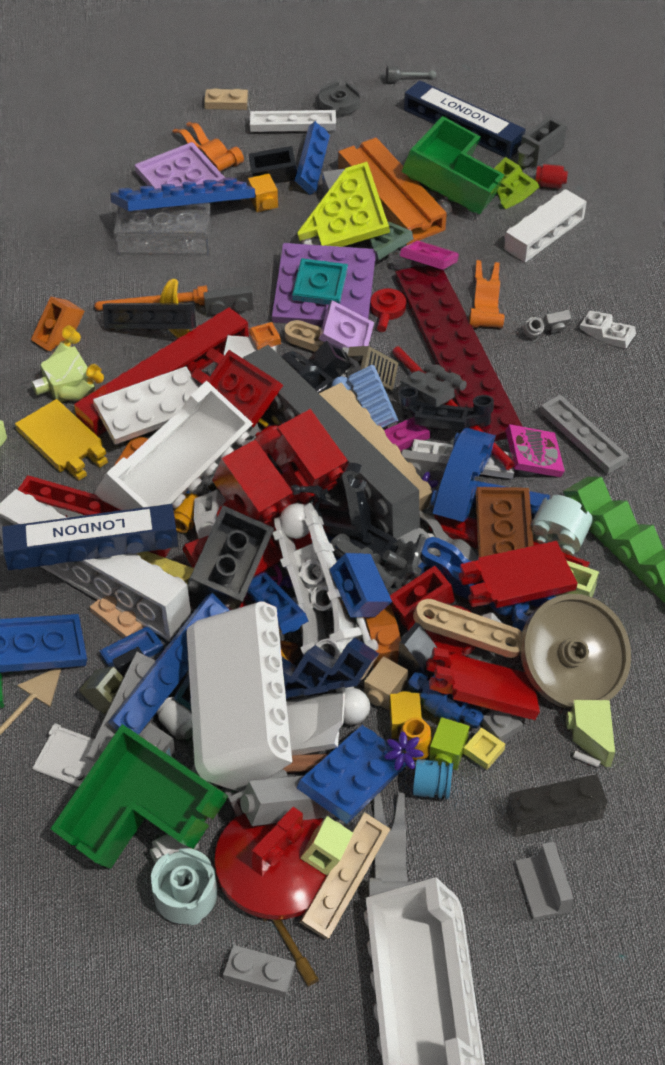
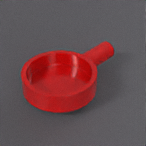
(387, 305)

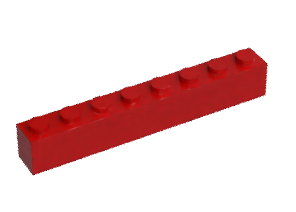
(184, 352)

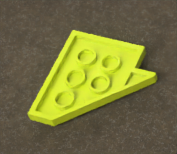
(348, 211)

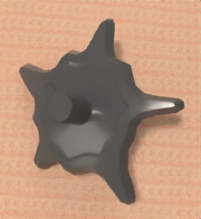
(405, 560)

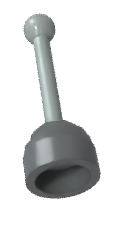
(393, 74)

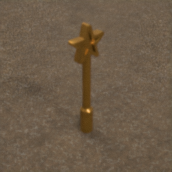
(301, 962)

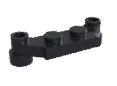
(445, 416)

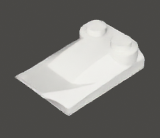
(315, 722)

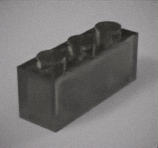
(556, 805)

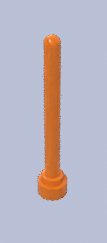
(196, 296)

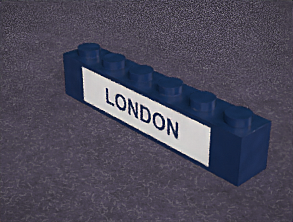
(494, 132)
(89, 537)

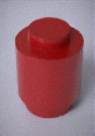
(551, 176)

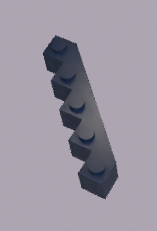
(315, 672)

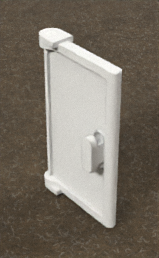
(65, 756)

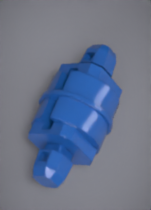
(443, 704)

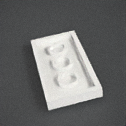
(145, 404)

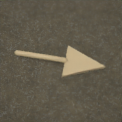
(41, 688)

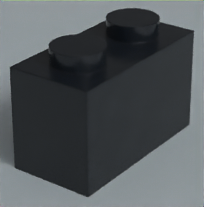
(277, 162)

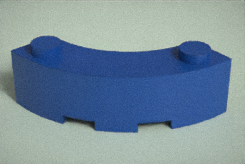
(468, 459)

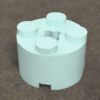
(561, 521)
(184, 886)

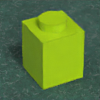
(449, 742)

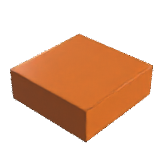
(264, 335)

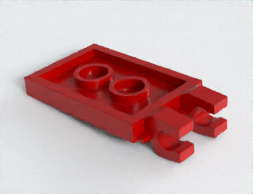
(241, 384)
(518, 575)
(483, 684)

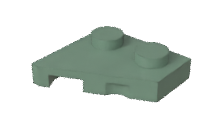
(391, 241)

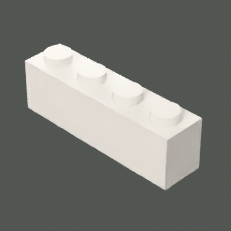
(544, 225)

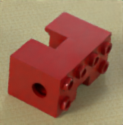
(302, 453)

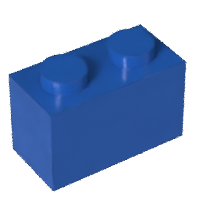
(360, 585)

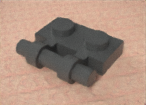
(431, 388)

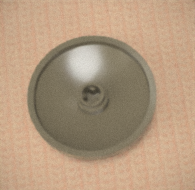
(575, 650)

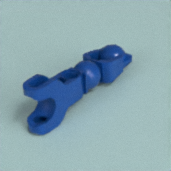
(449, 566)

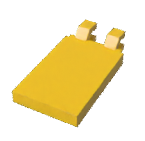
(62, 438)

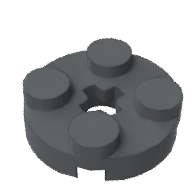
(339, 98)

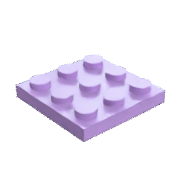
(178, 166)

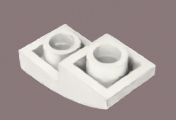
(604, 329)

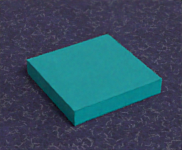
(319, 281)

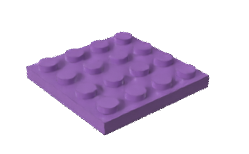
(356, 290)

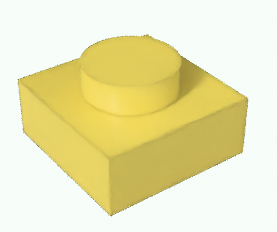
(484, 748)

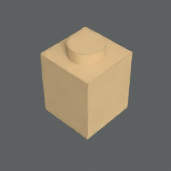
(385, 680)

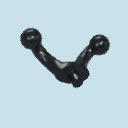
(317, 490)

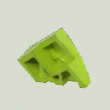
(515, 184)

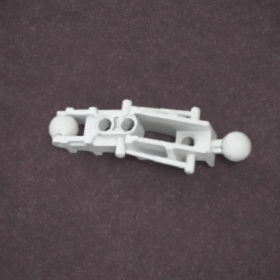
(296, 523)

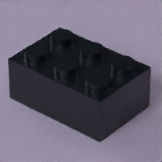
(230, 557)

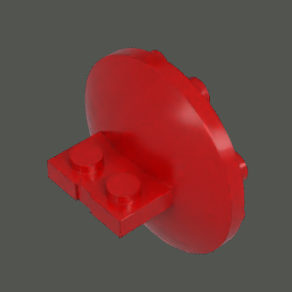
(263, 866)

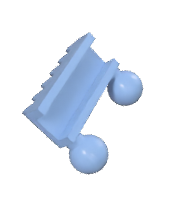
(370, 394)

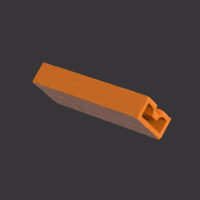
(402, 198)

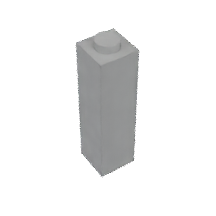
(271, 799)

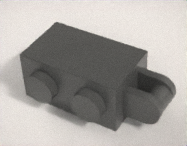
(541, 142)

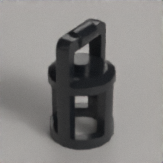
(308, 371)

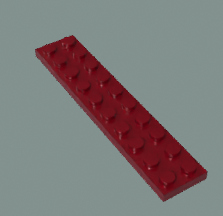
(455, 342)

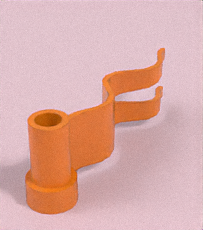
(214, 149)
(486, 299)

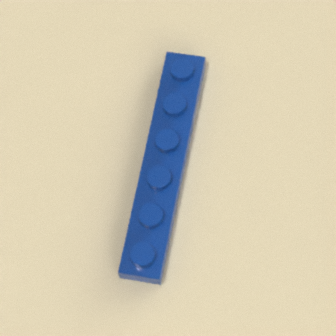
(163, 674)

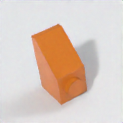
(55, 317)

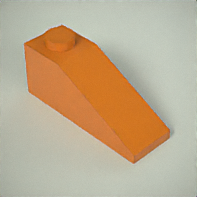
(386, 633)

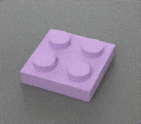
(345, 327)

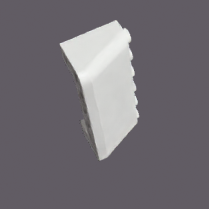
(177, 454)
(238, 696)
(422, 977)

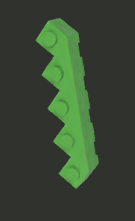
(617, 529)

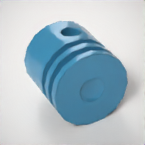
(432, 779)

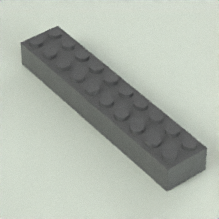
(387, 491)

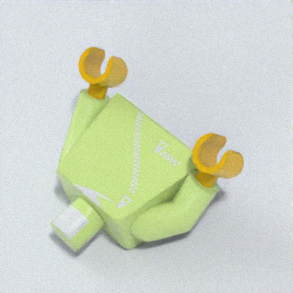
(66, 371)

